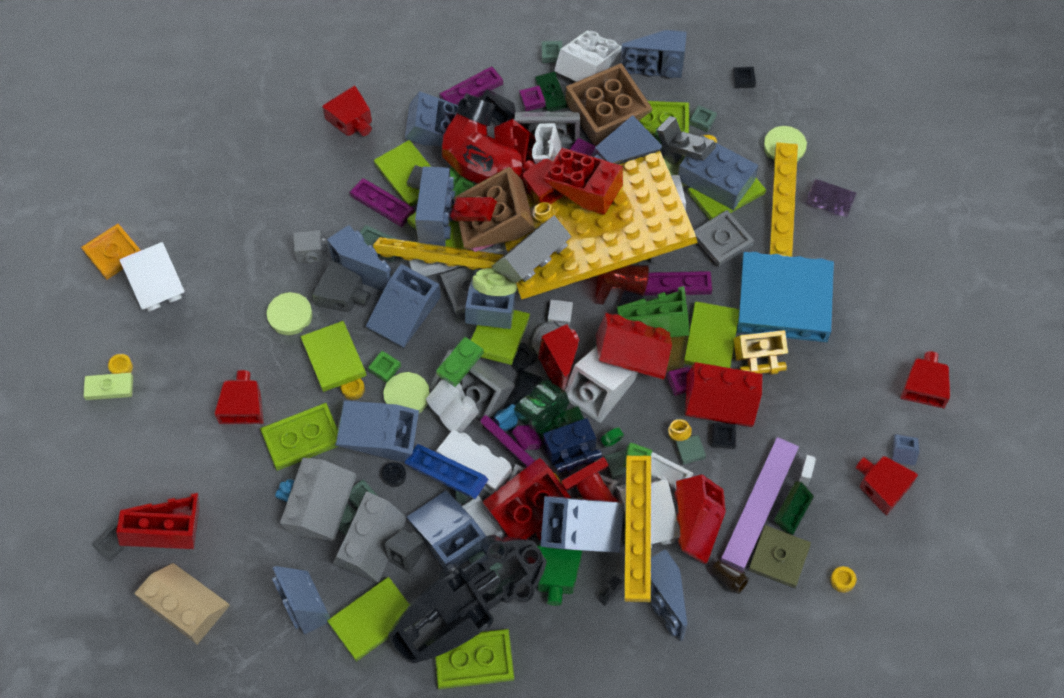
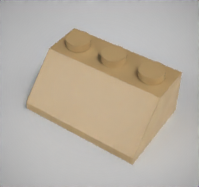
(182, 601)

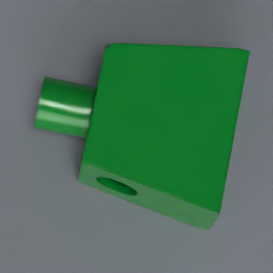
(559, 573)

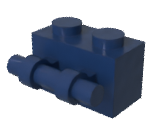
(571, 442)

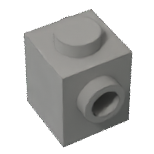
(309, 246)

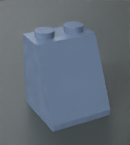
(627, 143)

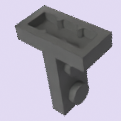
(680, 143)

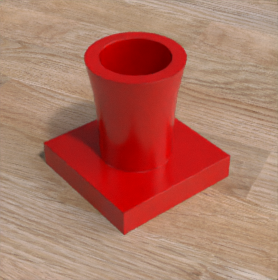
(590, 482)

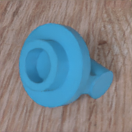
(506, 418)
(284, 490)

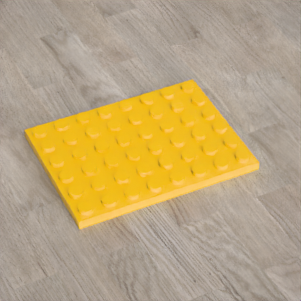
(639, 225)

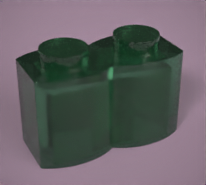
(542, 405)

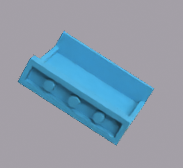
(786, 296)

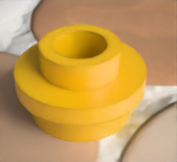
(543, 212)
(679, 430)

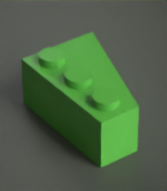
(664, 312)

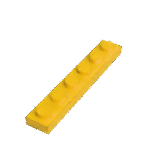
(783, 199)
(435, 253)
(638, 529)

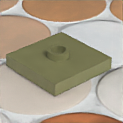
(780, 556)

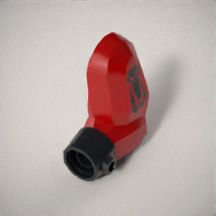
(469, 146)

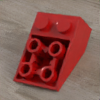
(585, 179)
(699, 515)

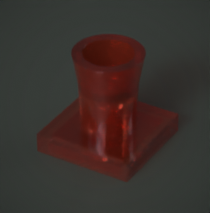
(628, 278)

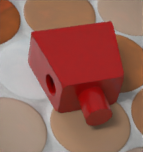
(349, 113)
(535, 186)
(928, 382)
(240, 401)
(885, 482)

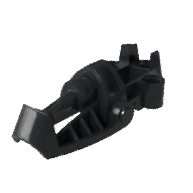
(466, 598)

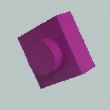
(532, 98)
(678, 379)
(527, 438)

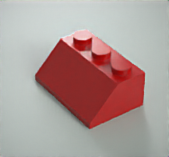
(633, 345)
(558, 354)
(723, 394)
(520, 502)

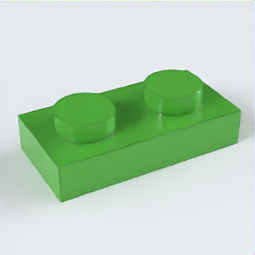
(460, 361)

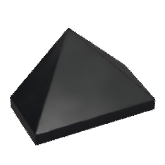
(503, 110)
(523, 387)

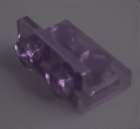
(831, 198)

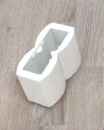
(547, 143)
(452, 406)

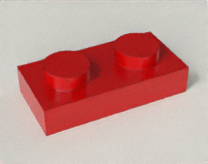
(473, 209)

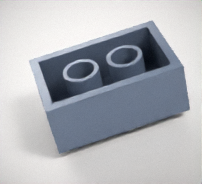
(720, 176)
(435, 206)

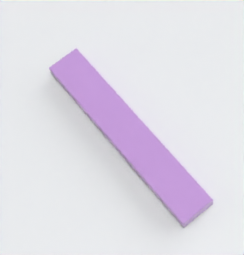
(759, 504)

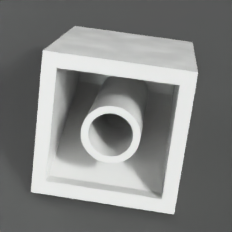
(152, 277)
(597, 385)
(663, 515)

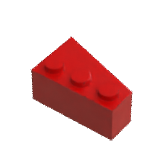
(516, 137)
(160, 525)

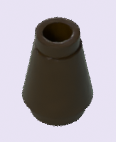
(731, 577)

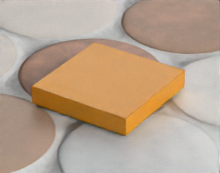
(107, 250)

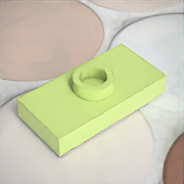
(108, 386)

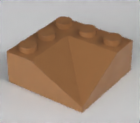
(606, 102)
(511, 214)

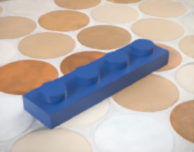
(446, 471)

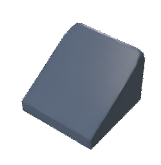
(905, 449)

